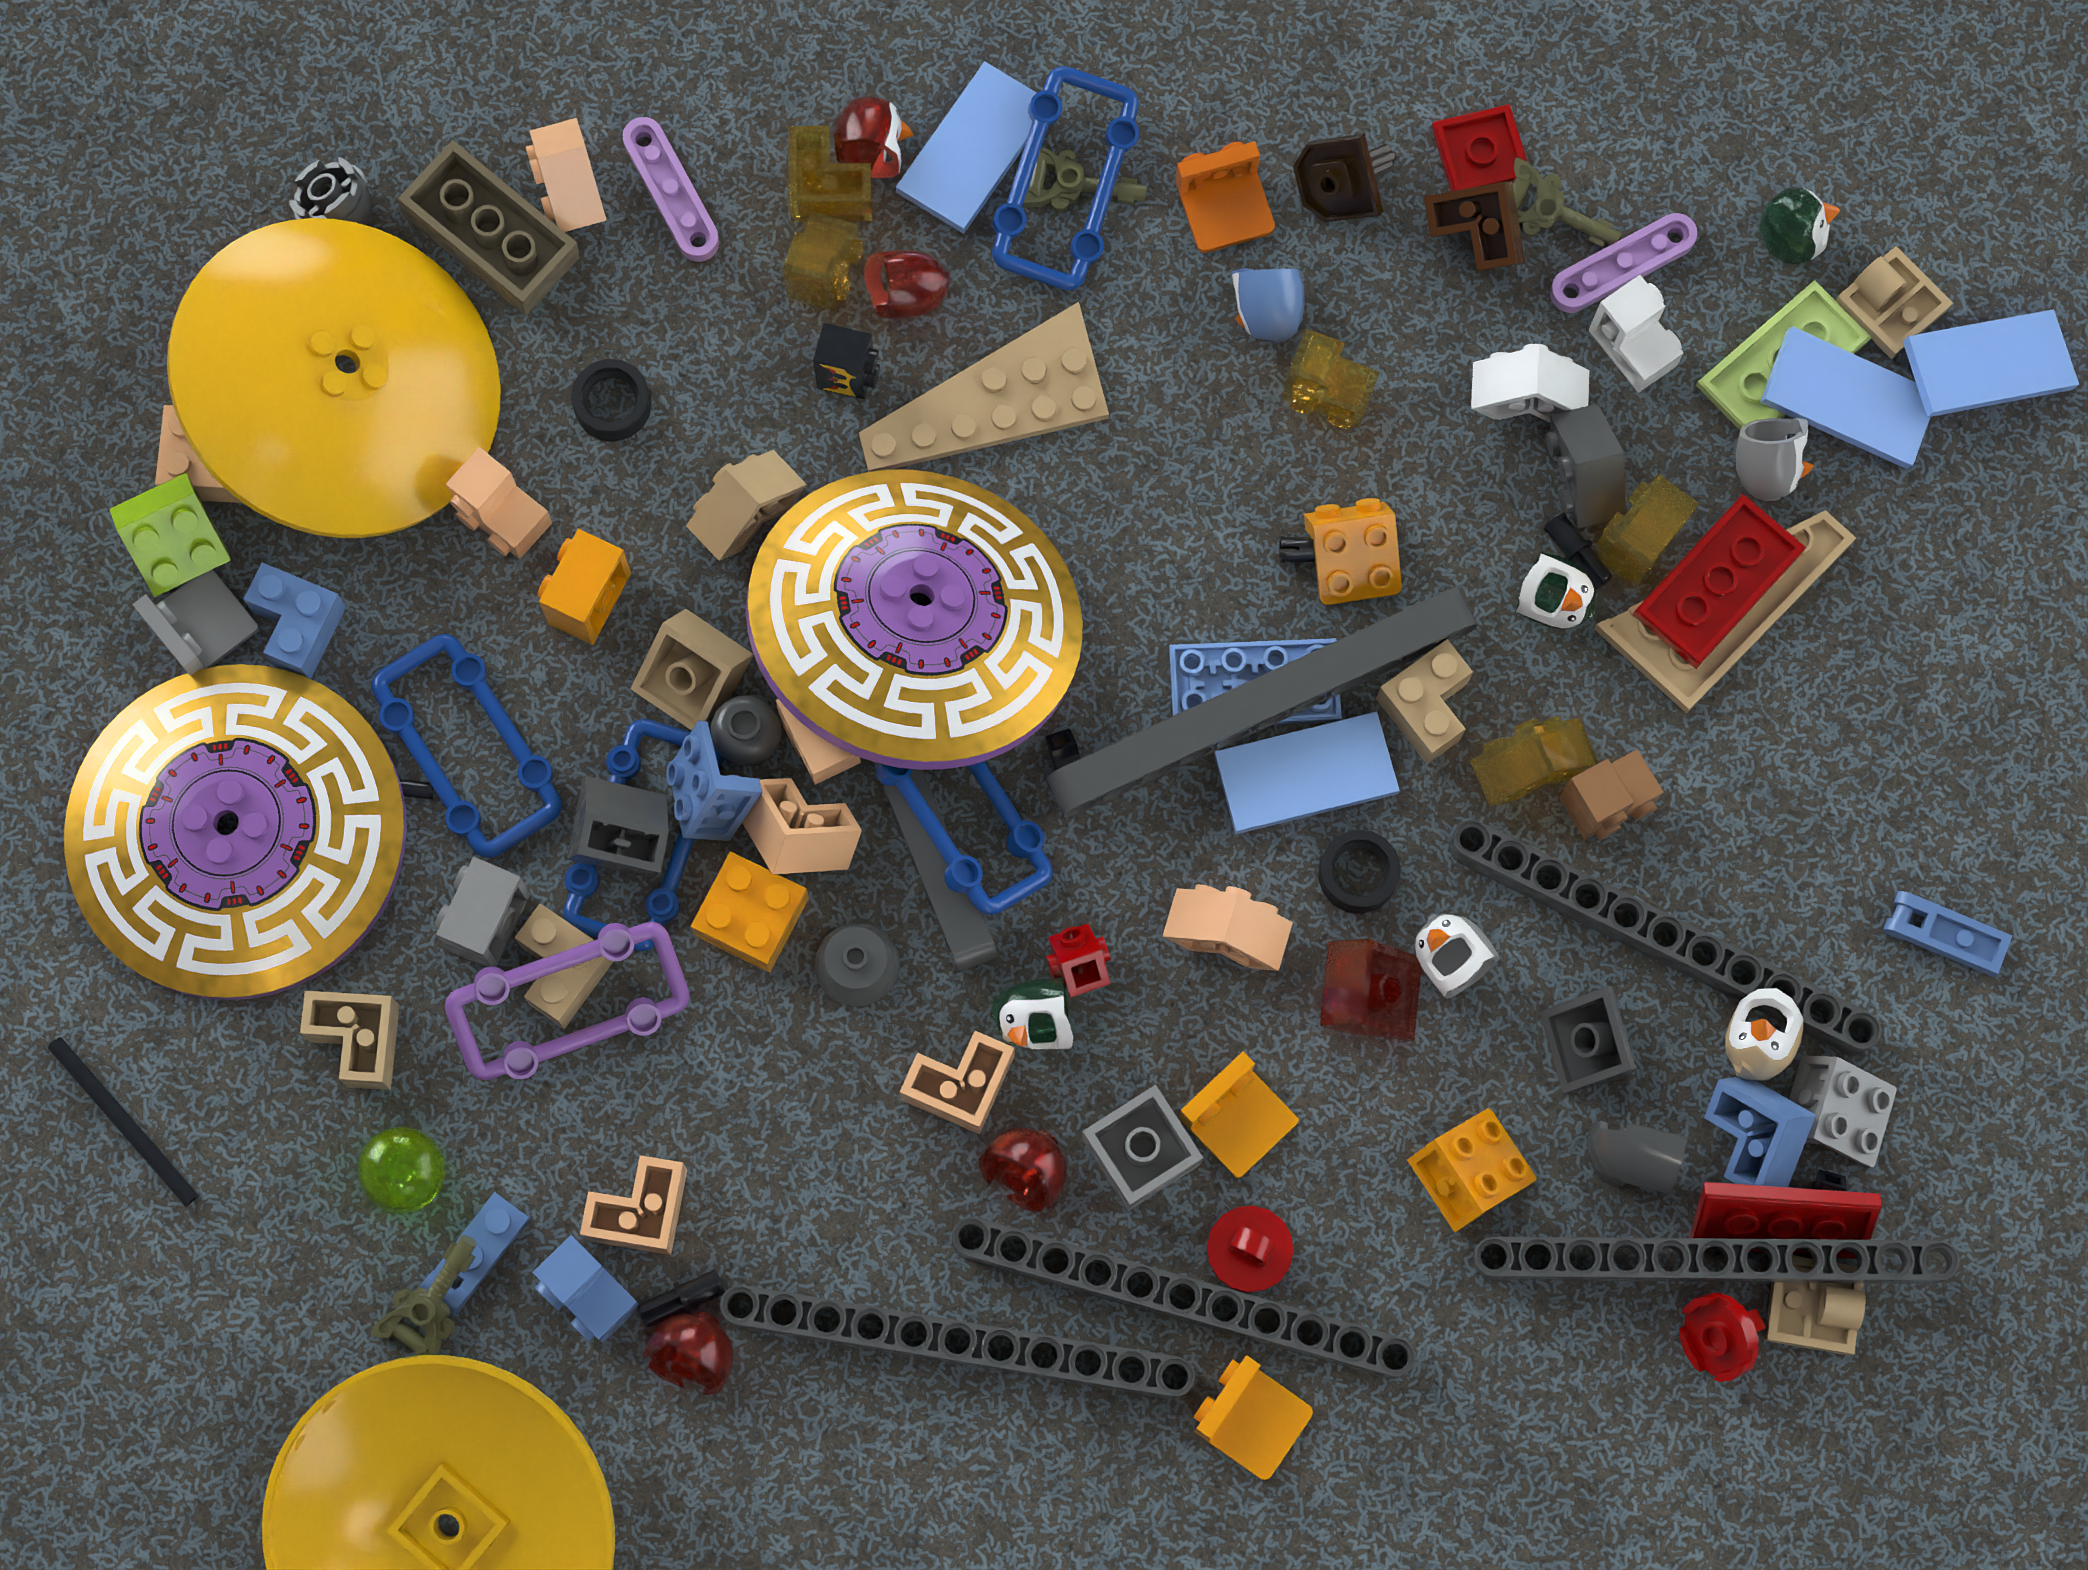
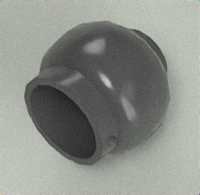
(746, 730)

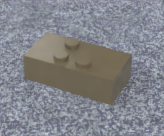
(488, 228)

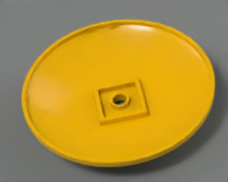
(291, 429)
(428, 1440)

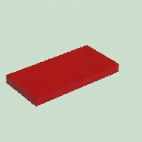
(1719, 581)
(1784, 1213)

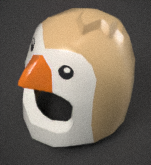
(1756, 1046)

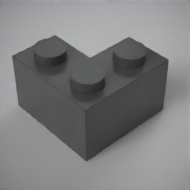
(1589, 465)

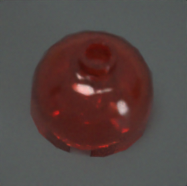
(1028, 1165)
(692, 1350)

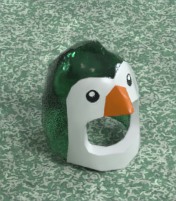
(1796, 225)
(1556, 593)
(1034, 1015)

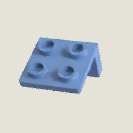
(705, 801)

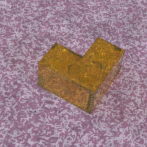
(825, 187)
(821, 260)
(1328, 383)
(1639, 538)
(1533, 758)

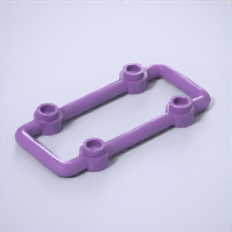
(521, 1058)

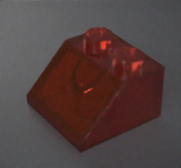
(1370, 990)

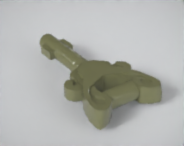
(1071, 183)
(1550, 207)
(427, 1306)

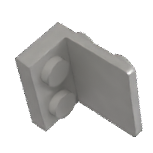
(199, 622)
(1847, 1104)

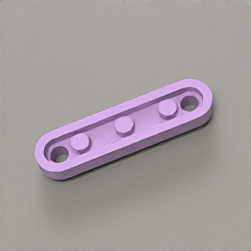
(670, 189)
(1622, 262)

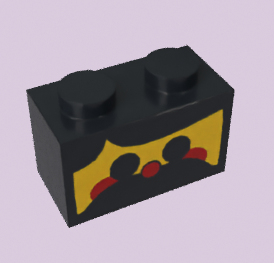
(845, 361)

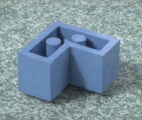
(303, 615)
(1767, 1129)
(586, 1289)

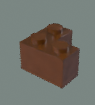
(1489, 215)

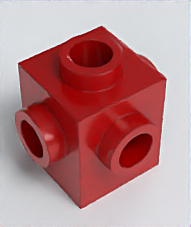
(1079, 959)

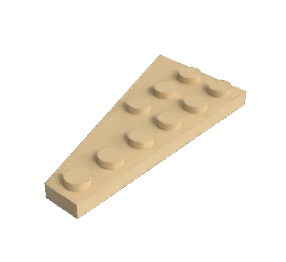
(1015, 393)
(1675, 676)

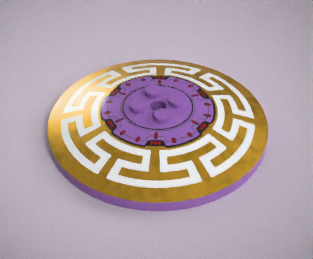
(903, 677)
(280, 892)

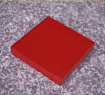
(1479, 147)

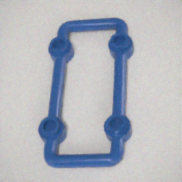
(1010, 217)
(463, 816)
(964, 871)
(583, 879)

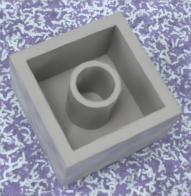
(482, 912)
(1142, 1147)

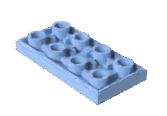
(970, 149)
(1990, 363)
(1847, 397)
(1214, 668)
(1306, 772)

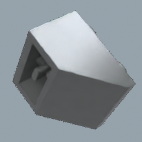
(619, 828)

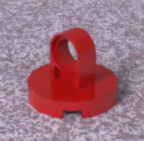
(1249, 1249)
(1720, 1336)

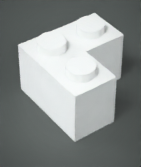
(1633, 337)
(1528, 383)

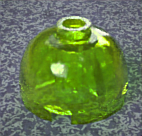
(401, 1170)

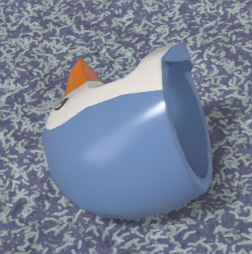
(1269, 302)

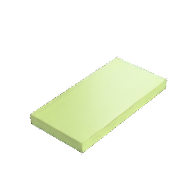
(1742, 376)

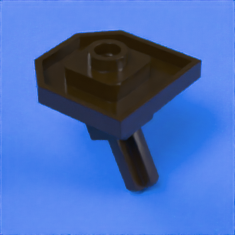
(1339, 177)

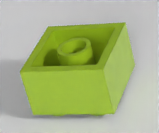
(169, 534)

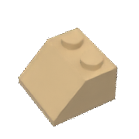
(690, 669)

